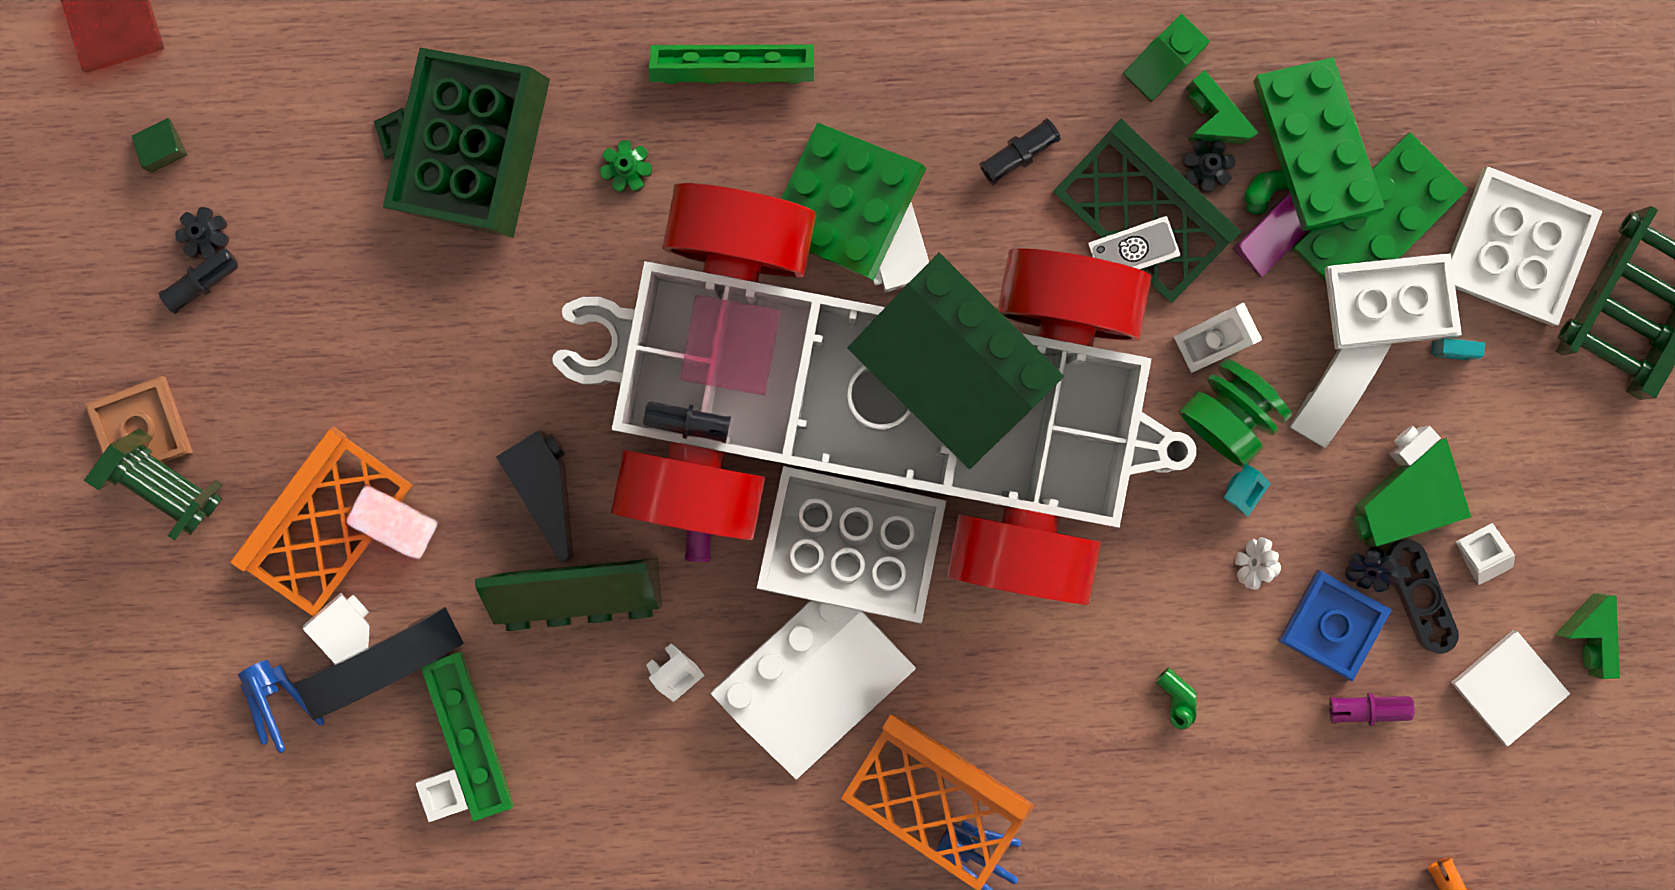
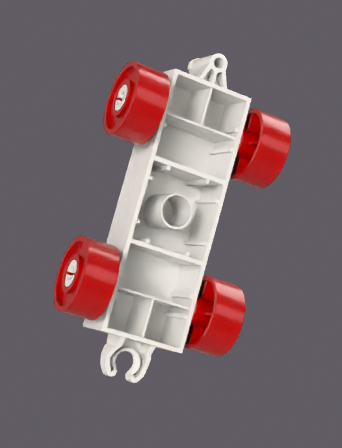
(838, 418)

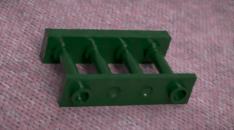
(1649, 373)
(134, 467)

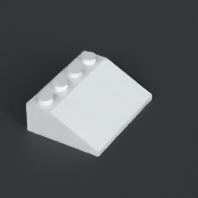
(851, 544)
(812, 682)

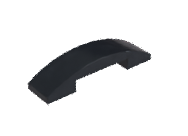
(379, 664)

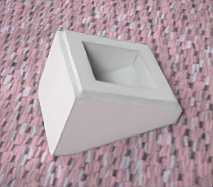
(1486, 553)

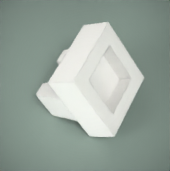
(674, 676)

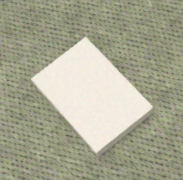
(1392, 301)

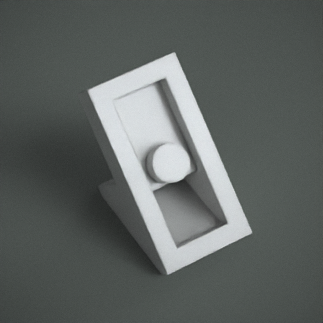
(1217, 337)

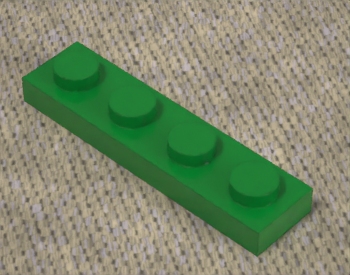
(731, 63)
(467, 736)

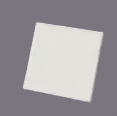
(1510, 688)

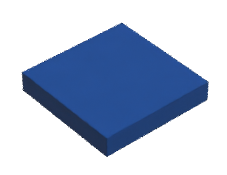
(1334, 625)

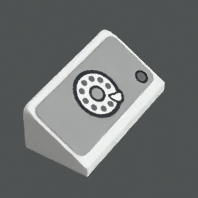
(1139, 245)

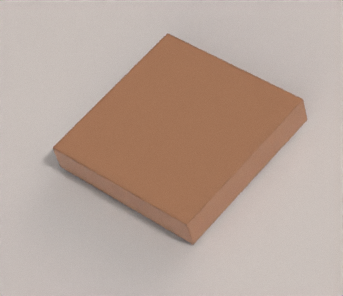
(143, 407)

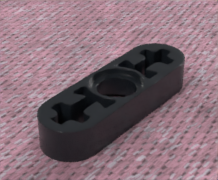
(1424, 628)

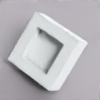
(1413, 444)
(441, 795)

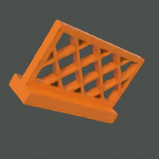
(287, 509)
(957, 771)

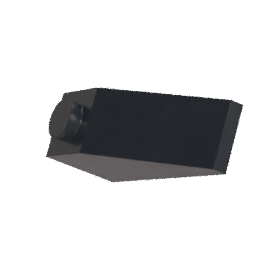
(542, 484)

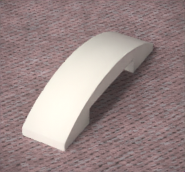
(1337, 392)

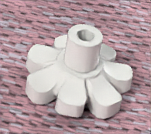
(1258, 563)

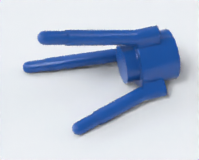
(260, 683)
(964, 837)

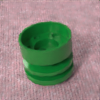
(1241, 405)

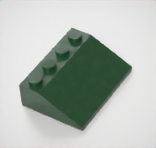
(469, 141)
(955, 361)
(572, 592)

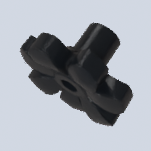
(1202, 169)
(202, 233)
(1373, 569)

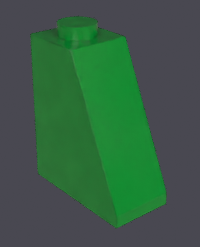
(1413, 499)

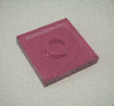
(730, 345)

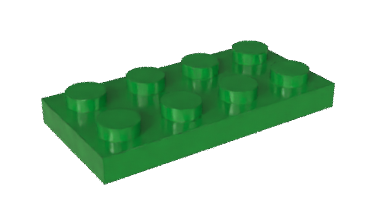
(1318, 144)
(1414, 194)

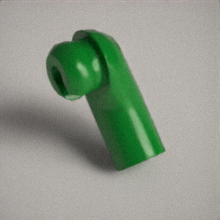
(1262, 190)
(1182, 699)

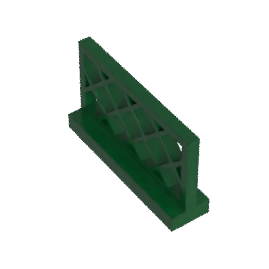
(1170, 183)

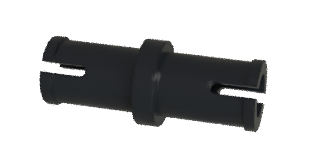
(1020, 151)

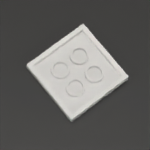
(1521, 246)

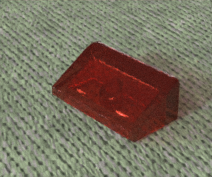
(391, 522)

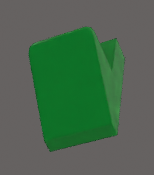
(1166, 57)
(1226, 120)
(1599, 624)

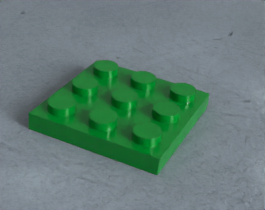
(856, 196)

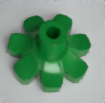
(629, 174)

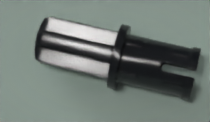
(198, 280)
(686, 421)

